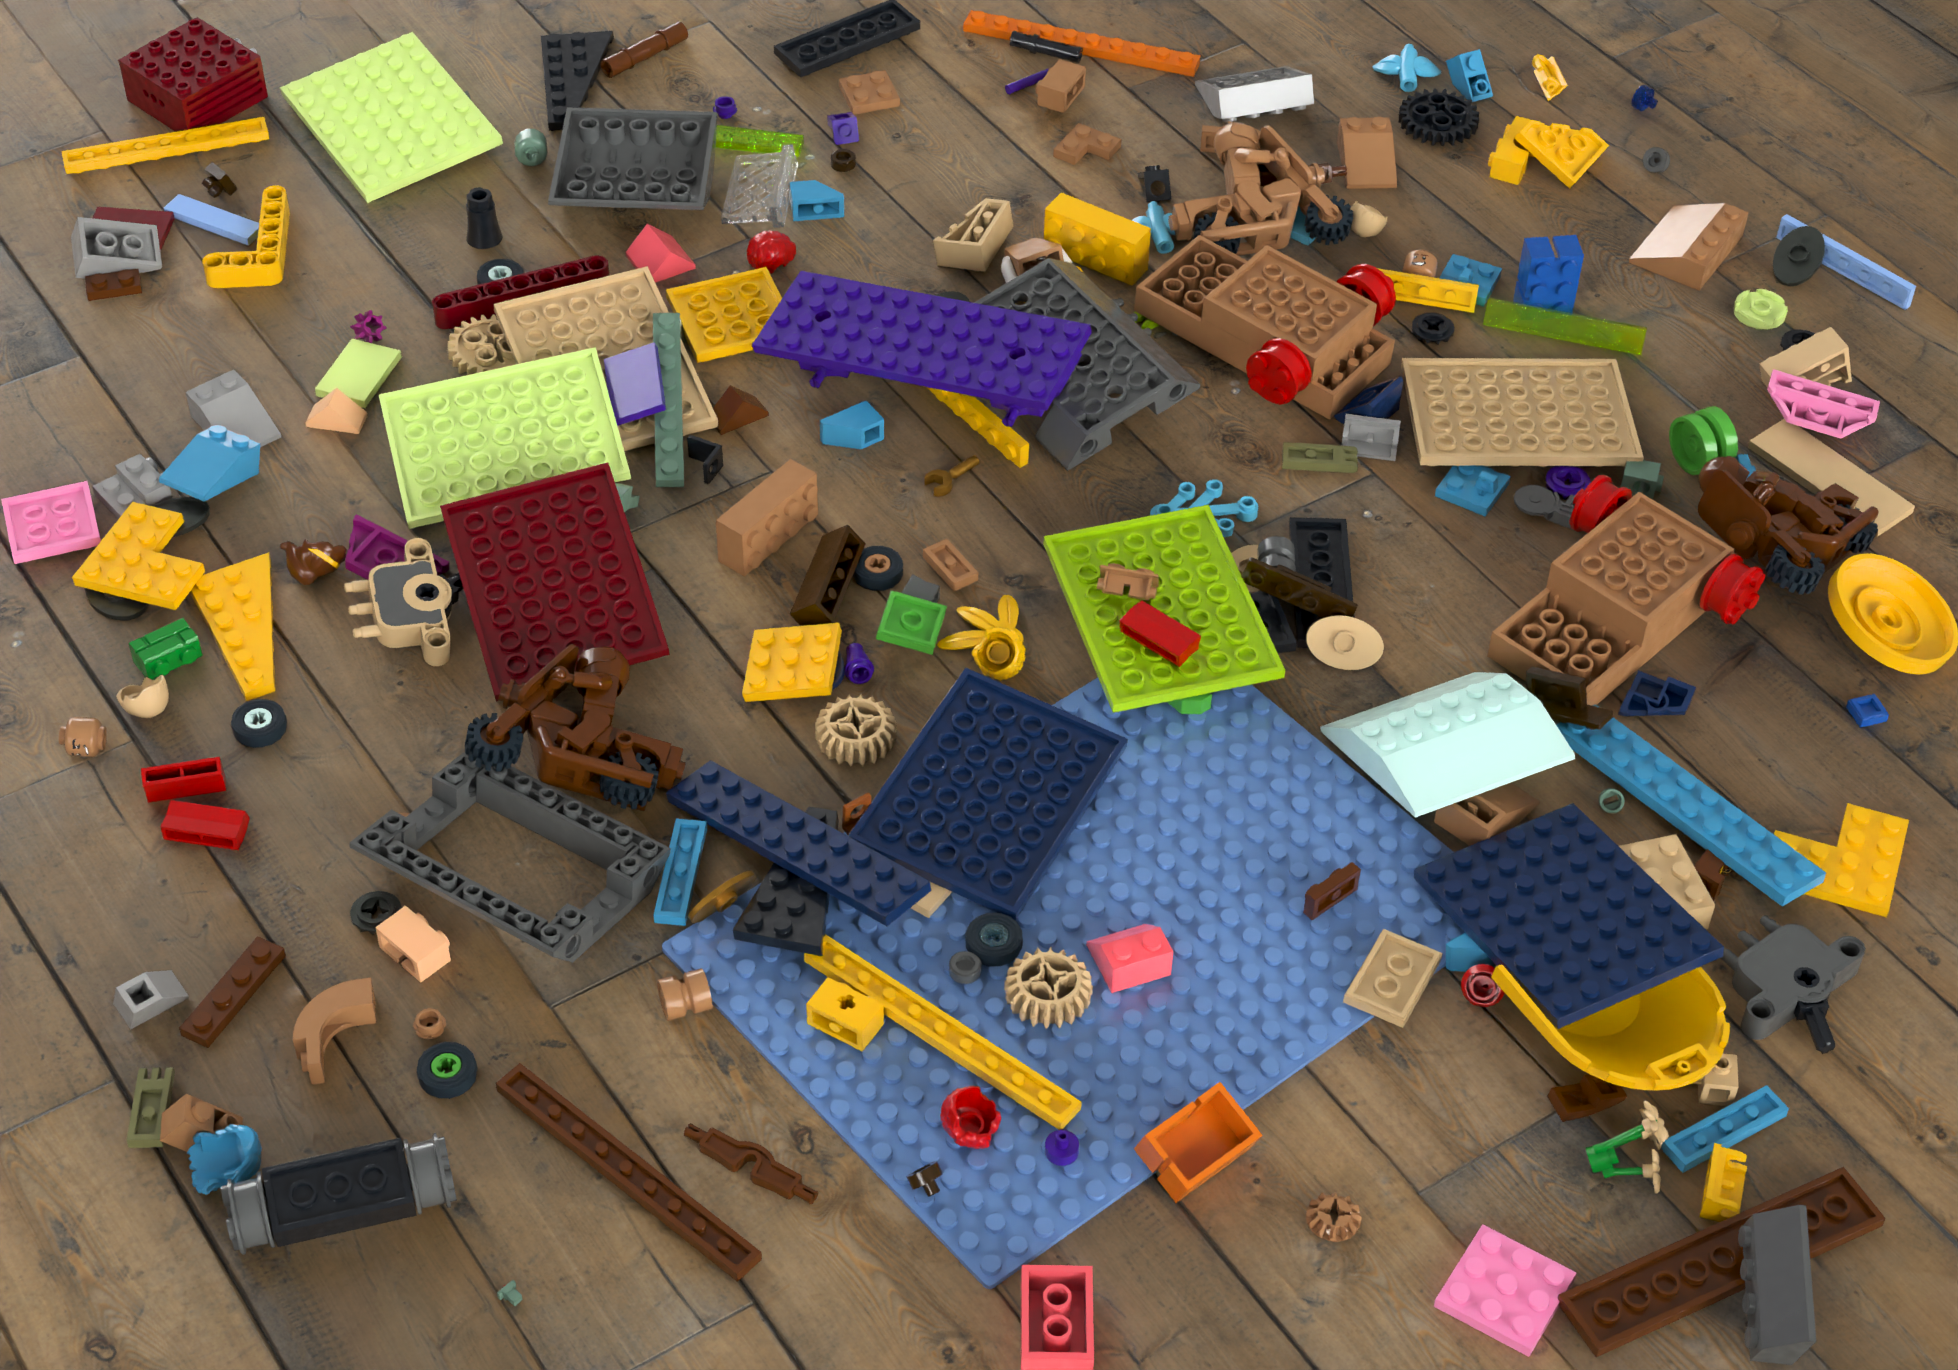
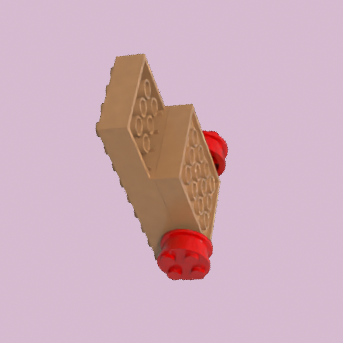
(1276, 320)
(1623, 591)

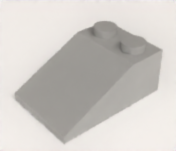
(114, 247)
(234, 405)

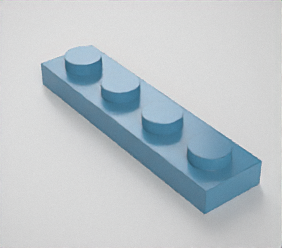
(680, 872)
(1724, 1128)

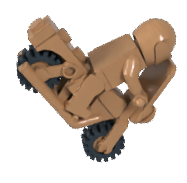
(1260, 212)

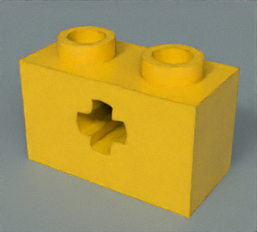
(845, 1013)

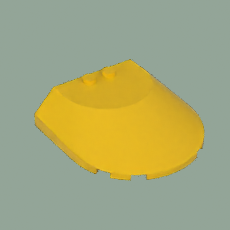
(1645, 1041)

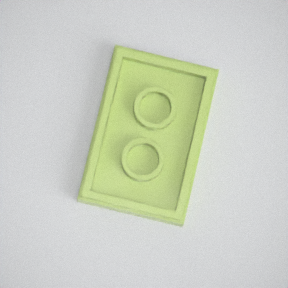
(359, 371)

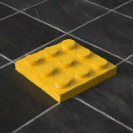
(792, 662)

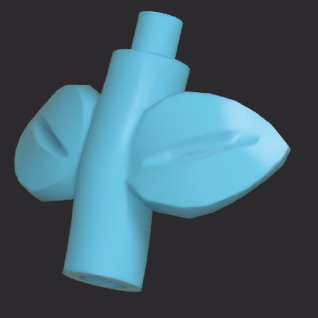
(1407, 67)
(1159, 227)

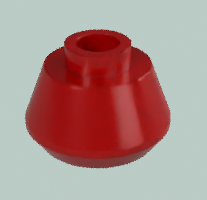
(1480, 987)

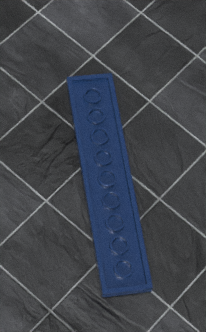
(799, 843)

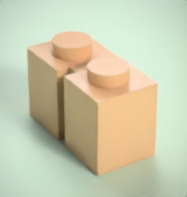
(412, 937)

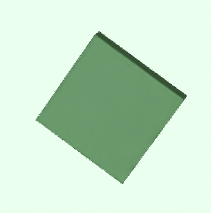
(911, 622)

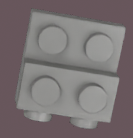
(135, 482)

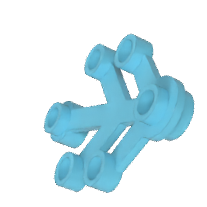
(1245, 509)

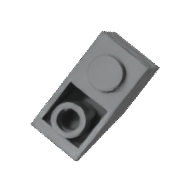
(148, 996)

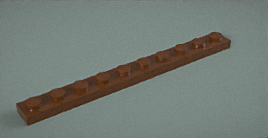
(629, 1172)

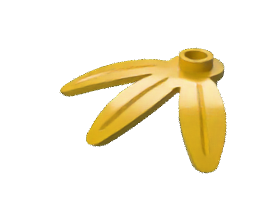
(1008, 618)

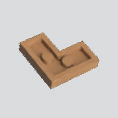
(1083, 140)

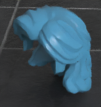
(224, 1155)

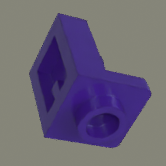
(844, 127)

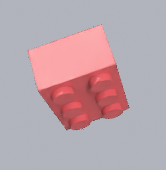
(1057, 1317)

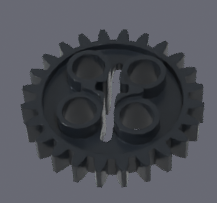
(1438, 117)

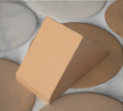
(337, 413)

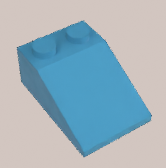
(213, 463)

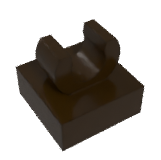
(218, 181)

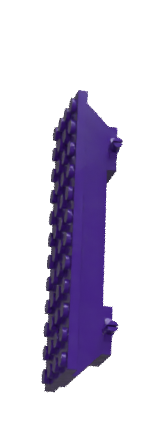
(924, 341)

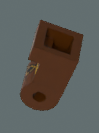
(1712, 872)

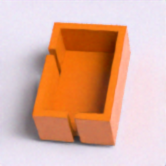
(1198, 1142)

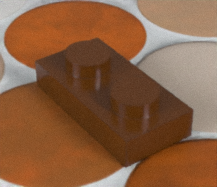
(113, 284)
(1331, 891)

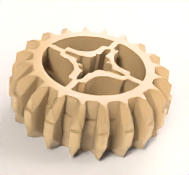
(855, 730)
(1048, 988)

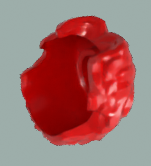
(770, 250)
(970, 1117)

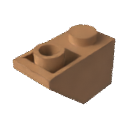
(191, 1116)

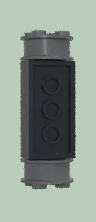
(338, 1192)

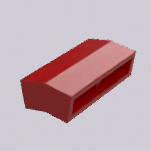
(1159, 633)
(183, 779)
(205, 825)

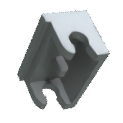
(1372, 436)

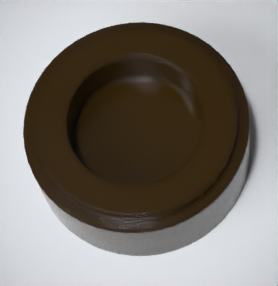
(843, 160)

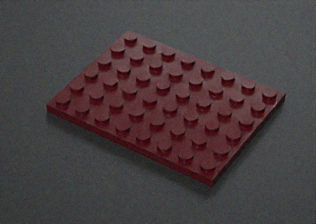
(552, 571)

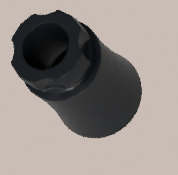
(482, 222)

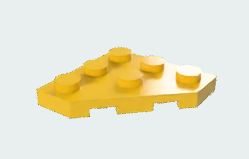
(1562, 149)

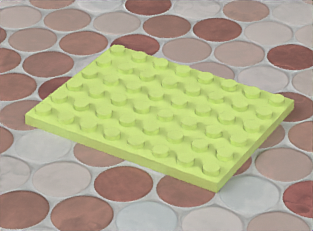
(390, 116)
(500, 431)

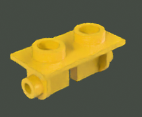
(1548, 75)

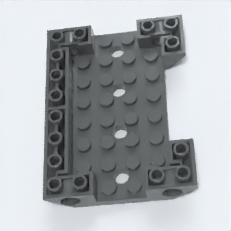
(1119, 356)

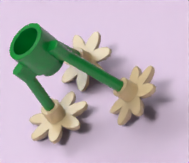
(1604, 1155)

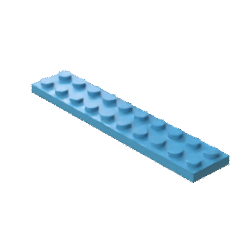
(1695, 809)

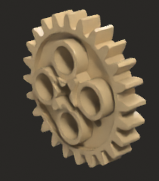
(479, 346)

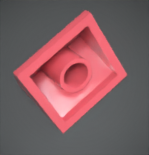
(659, 253)

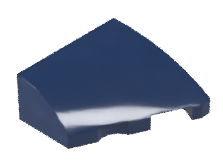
(1656, 697)

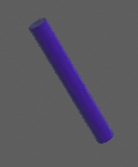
(1025, 82)

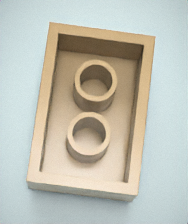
(1672, 869)

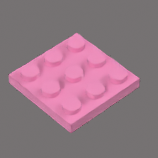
(51, 522)
(1505, 1290)

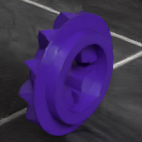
(1557, 476)

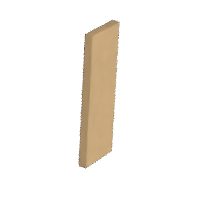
(1819, 466)

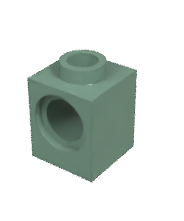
(1642, 477)

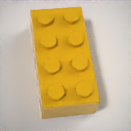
(1098, 238)

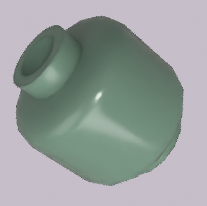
(530, 147)

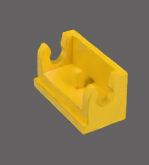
(1723, 1184)

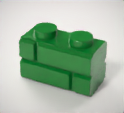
(165, 649)

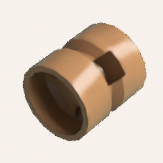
(684, 994)

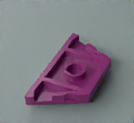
(375, 545)

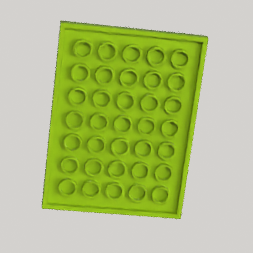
(1196, 588)

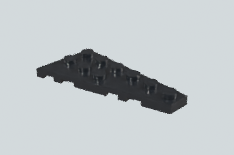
(787, 908)

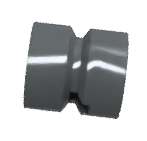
(1277, 551)

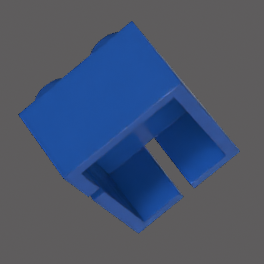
(1546, 279)

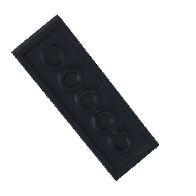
(846, 37)
(1322, 556)

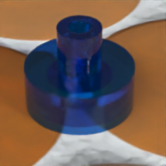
(1644, 98)

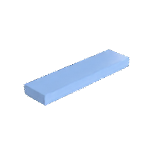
(213, 219)

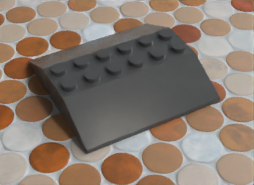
(635, 159)

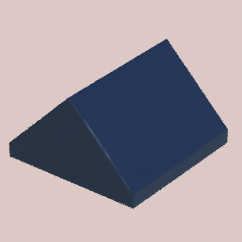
(1375, 401)

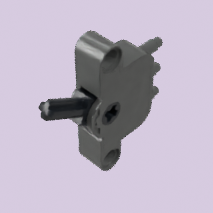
(1791, 978)

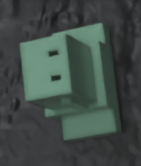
(509, 1293)

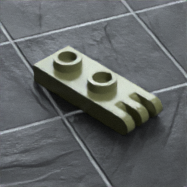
(1319, 457)
(149, 1102)

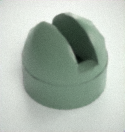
(1613, 806)

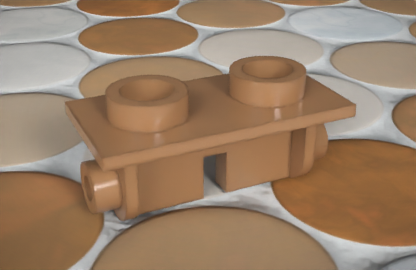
(1116, 577)

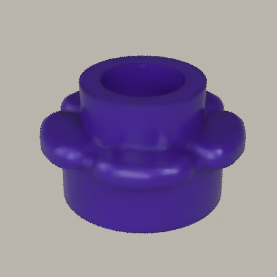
(725, 107)

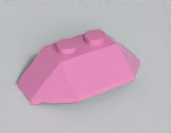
(1820, 406)

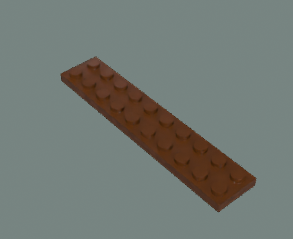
(1707, 1265)

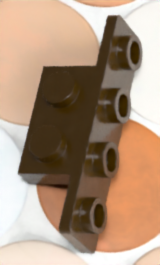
(1296, 589)
(1565, 698)

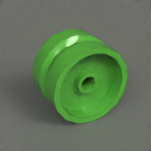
(1702, 437)

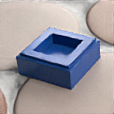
(1867, 710)

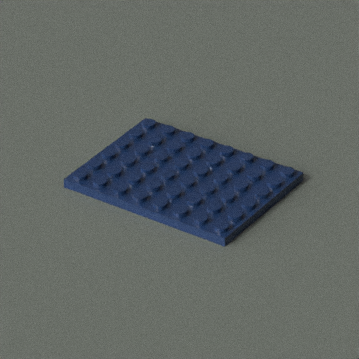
(989, 792)
(1567, 914)

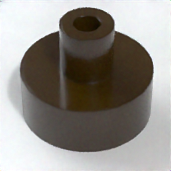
(926, 1177)

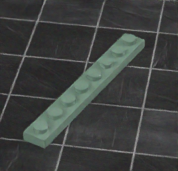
(669, 422)

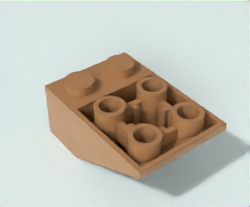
(1486, 813)

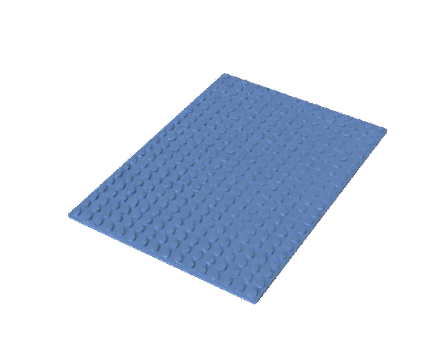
(1195, 831)

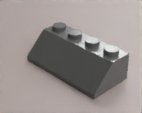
(1777, 1285)

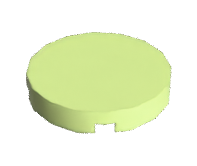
(1760, 309)

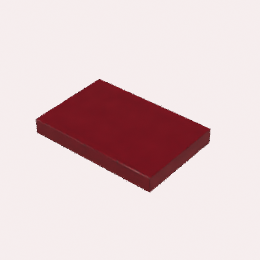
(162, 219)

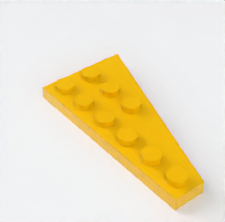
(240, 618)

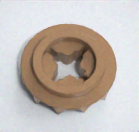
(1320, 1221)

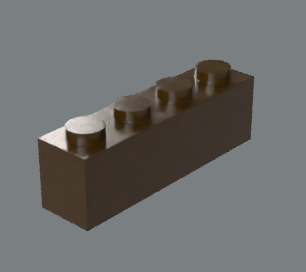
(828, 577)

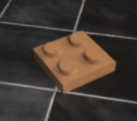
(869, 92)

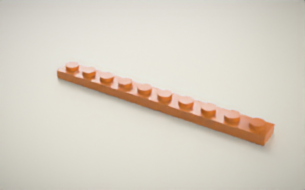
(1092, 44)

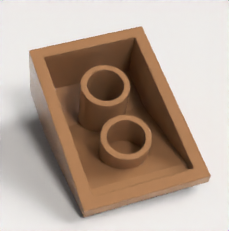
(1367, 152)

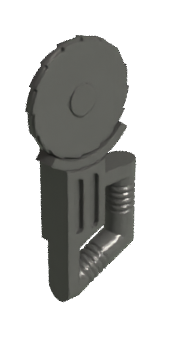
(1541, 501)

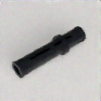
(1041, 45)

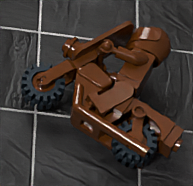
(1791, 530)
(571, 747)

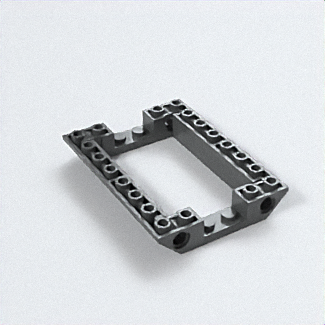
(627, 855)

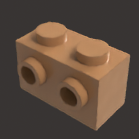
(1061, 85)

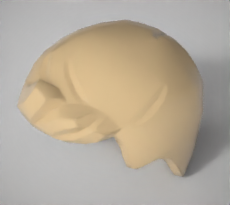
(1367, 220)
(145, 700)

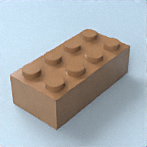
(767, 517)

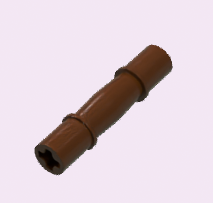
(644, 49)

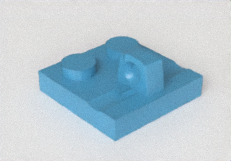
(1474, 272)
(1473, 487)

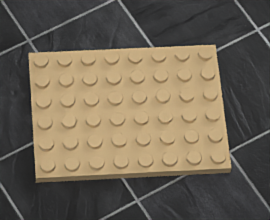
(614, 318)
(1519, 412)

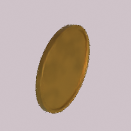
(722, 896)

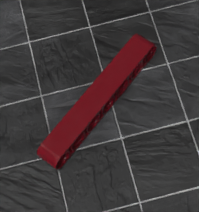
(479, 300)

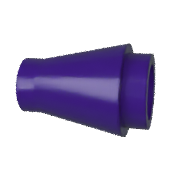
(858, 665)

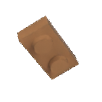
(950, 565)

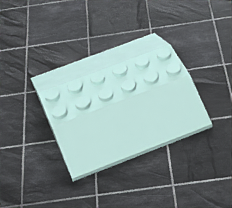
(1452, 740)

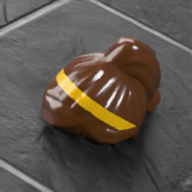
(312, 559)

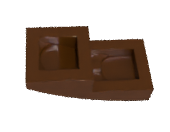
(1585, 1097)

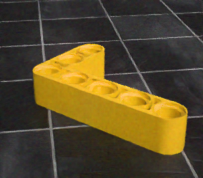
(265, 264)

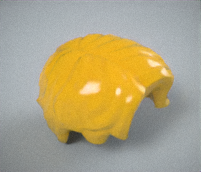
(999, 653)

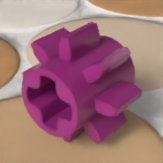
(363, 326)

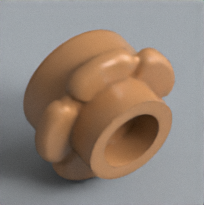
(432, 1018)

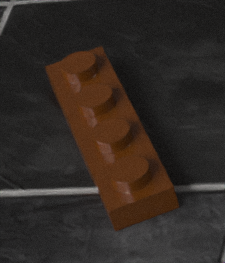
(232, 992)

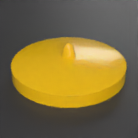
(1893, 614)

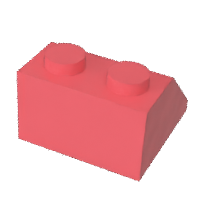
(1132, 956)

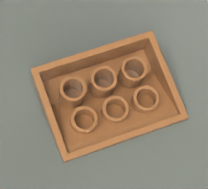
(1691, 242)

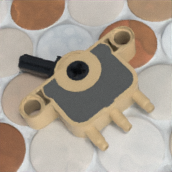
(409, 603)

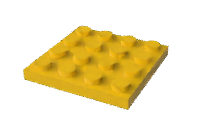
(725, 312)

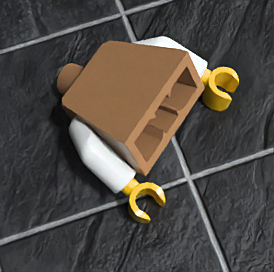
(1028, 254)

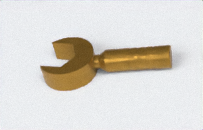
(945, 478)

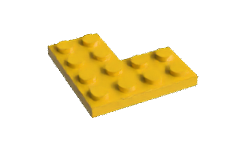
(131, 563)
(1863, 863)

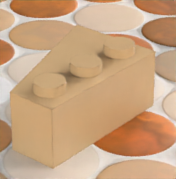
(977, 238)
(1819, 359)

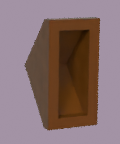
(737, 410)

